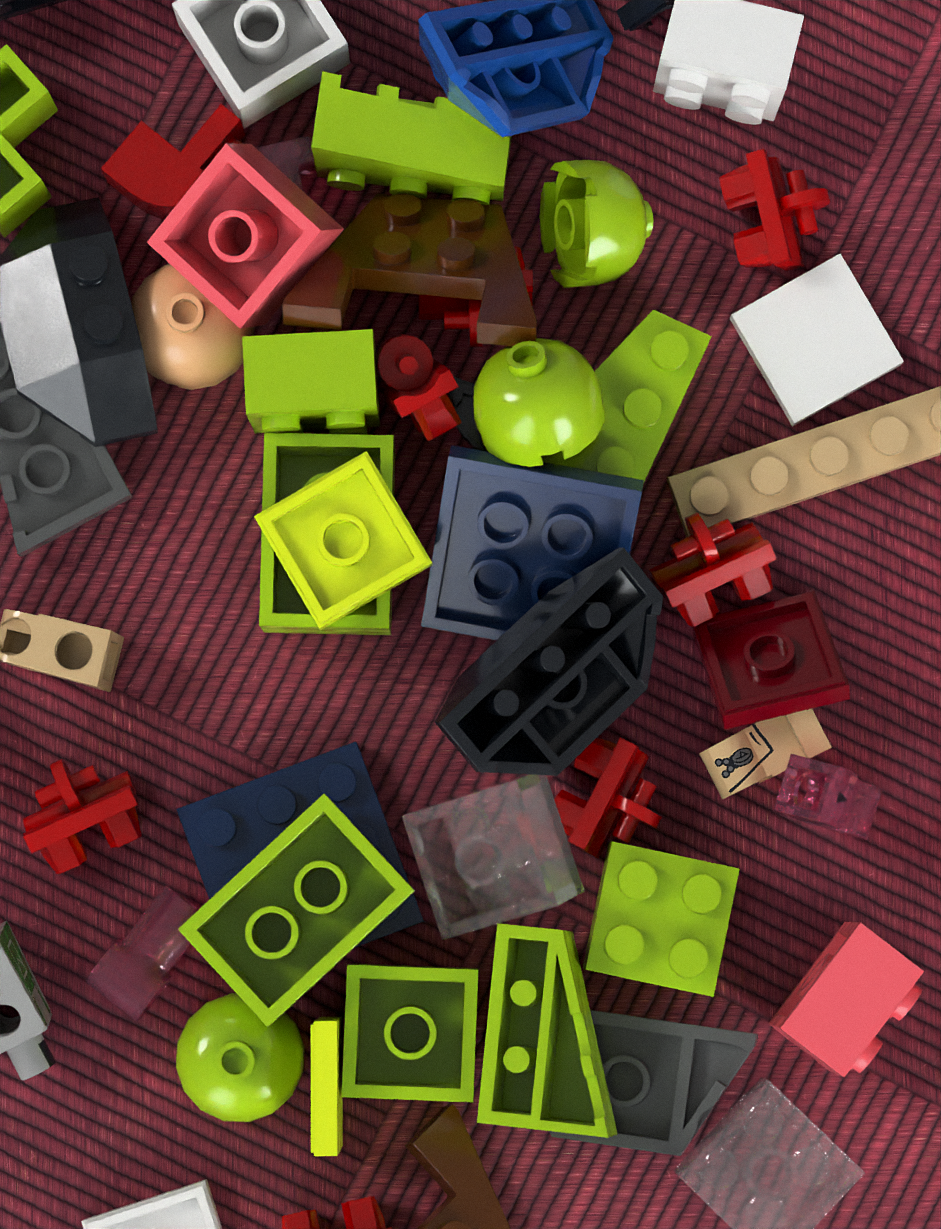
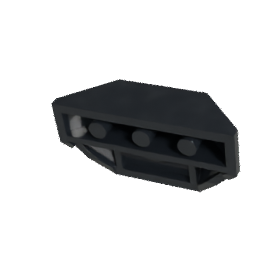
(74, 325)
(557, 673)

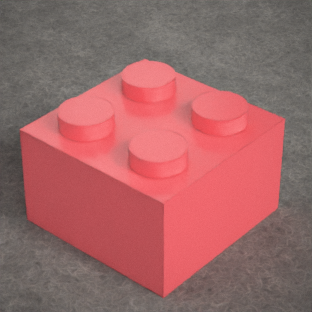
(244, 235)
(848, 999)

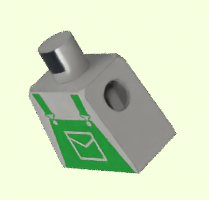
(19, 988)

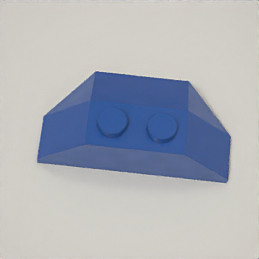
(518, 60)

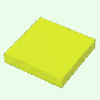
(343, 540)
(326, 1086)

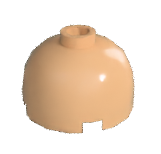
(184, 333)

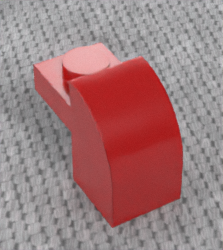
(158, 174)

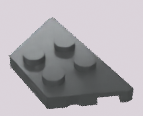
(663, 1078)

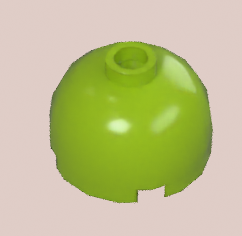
(593, 222)
(537, 402)
(236, 1062)

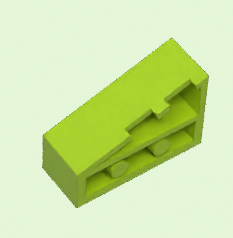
(405, 145)
(641, 396)
(541, 1039)

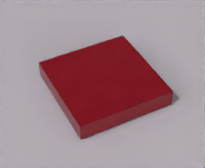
(770, 660)

